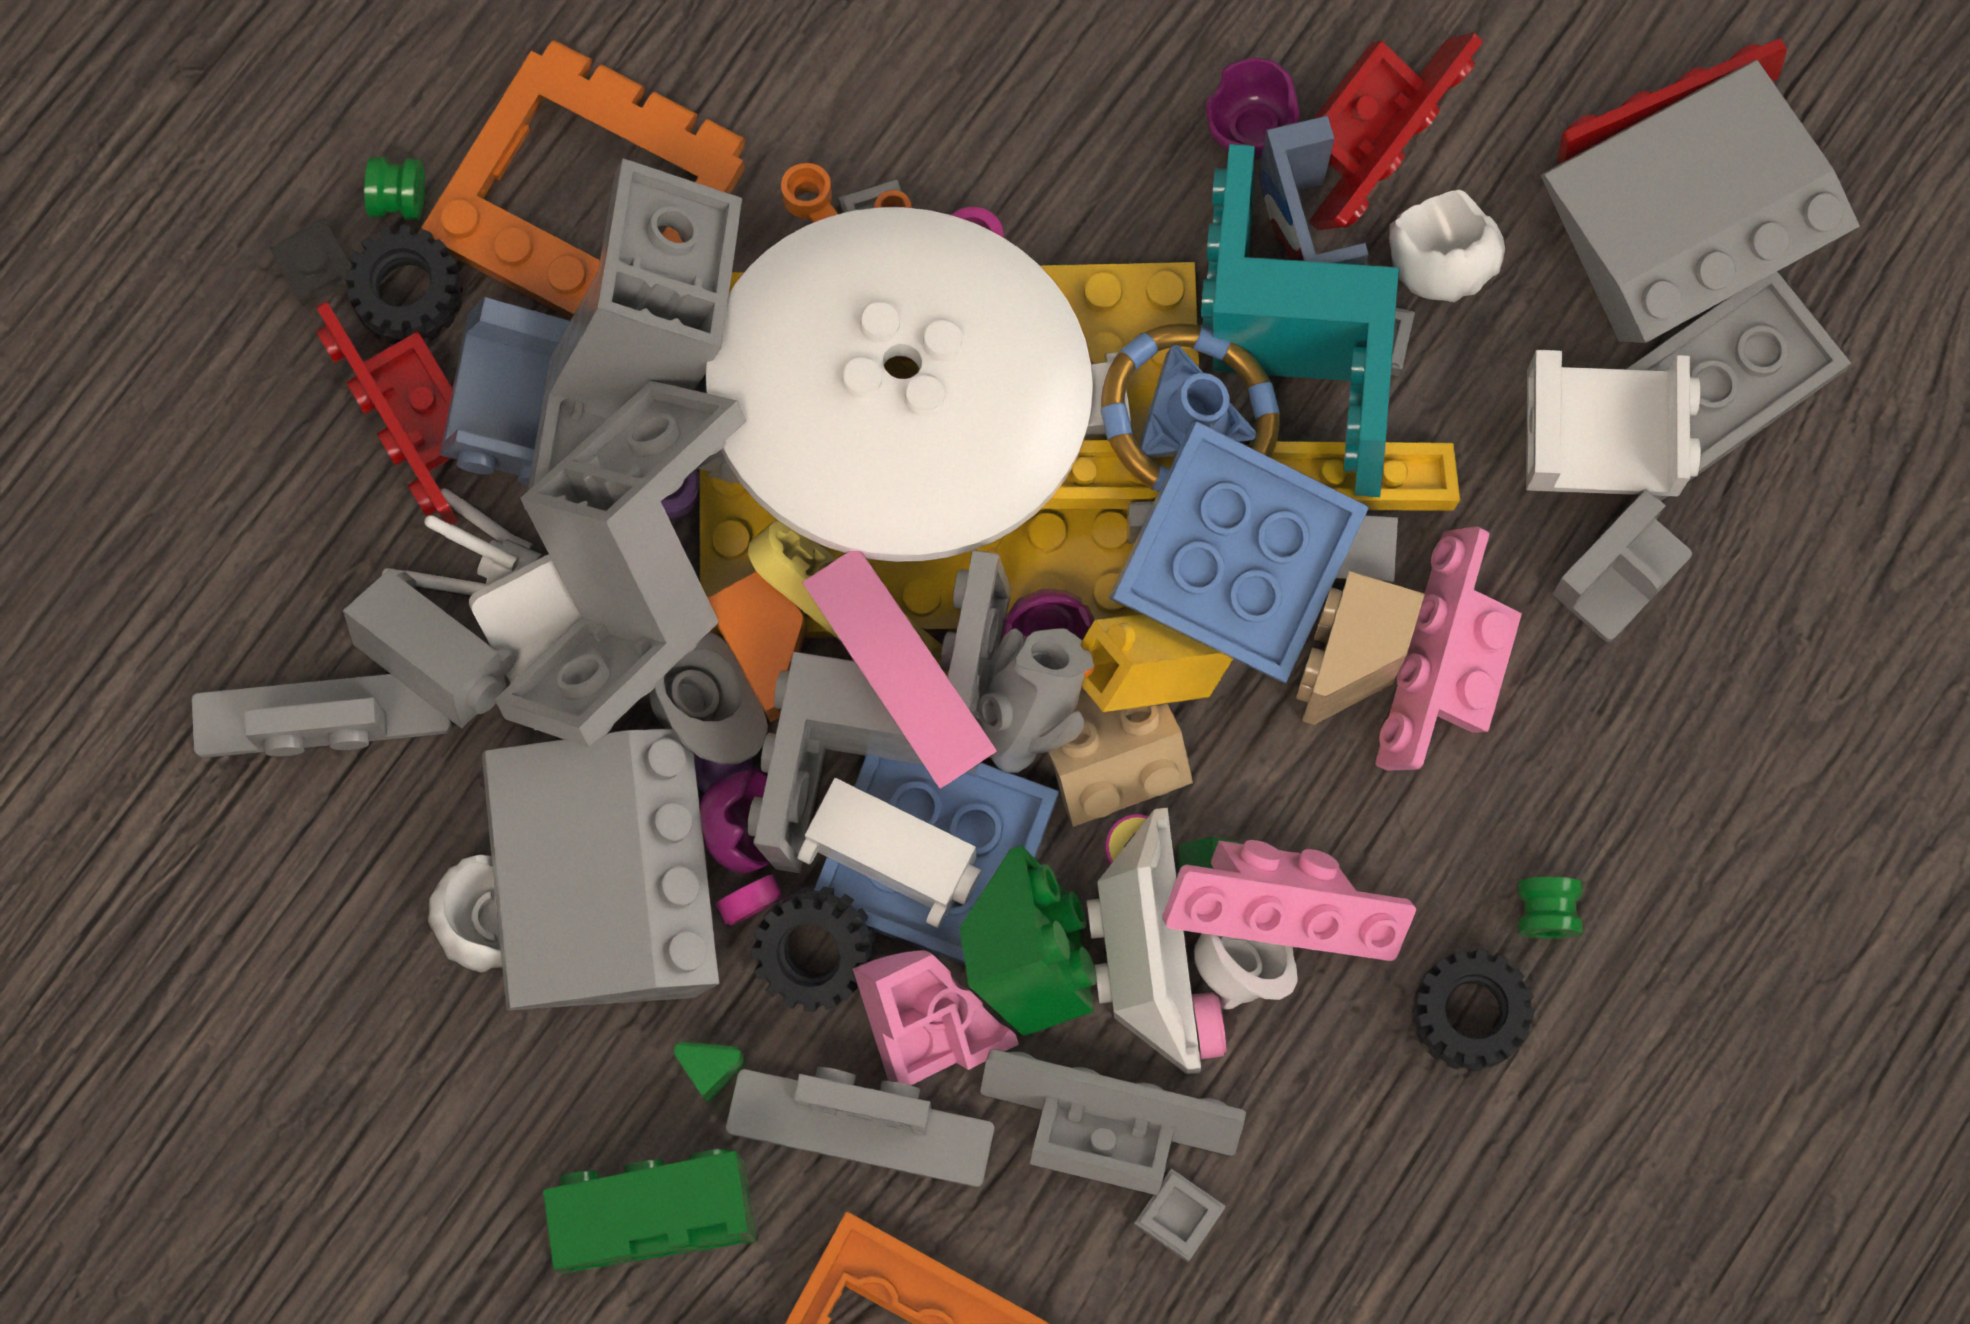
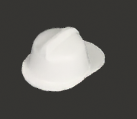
(1245, 969)

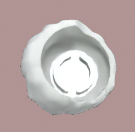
(1446, 247)
(466, 914)

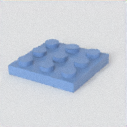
(1238, 552)
(982, 808)

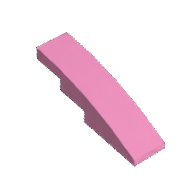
(899, 668)

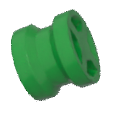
(394, 188)
(1550, 907)

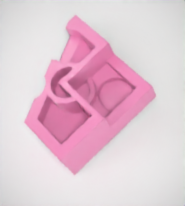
(925, 1017)

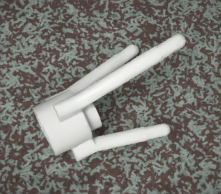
(497, 557)

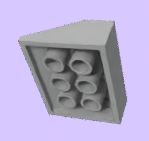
(1697, 203)
(599, 871)

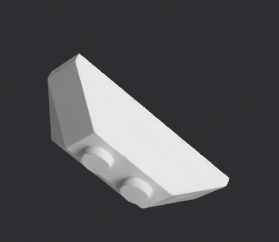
(1145, 959)

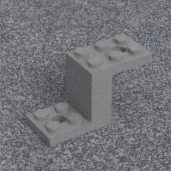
(648, 311)
(620, 562)
(835, 708)

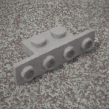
(311, 714)
(861, 1124)
(1106, 1124)

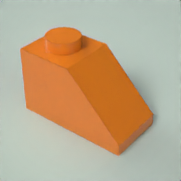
(760, 632)

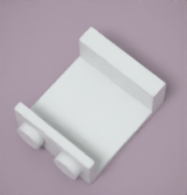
(1610, 428)

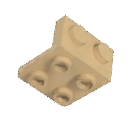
(1119, 760)

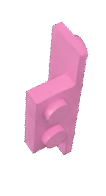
(1453, 655)
(1286, 902)

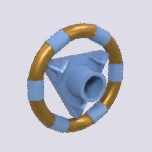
(1184, 397)

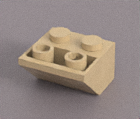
(1365, 644)

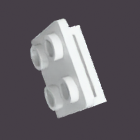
(525, 612)

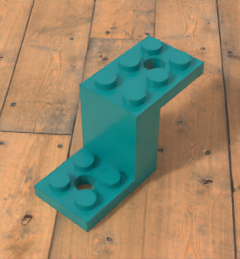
(1303, 317)

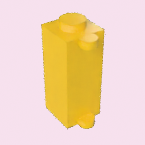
(1147, 664)

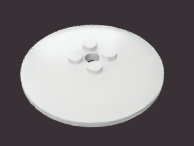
(885, 459)

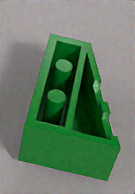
(649, 1211)

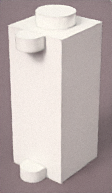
(892, 849)

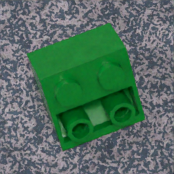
(1028, 946)

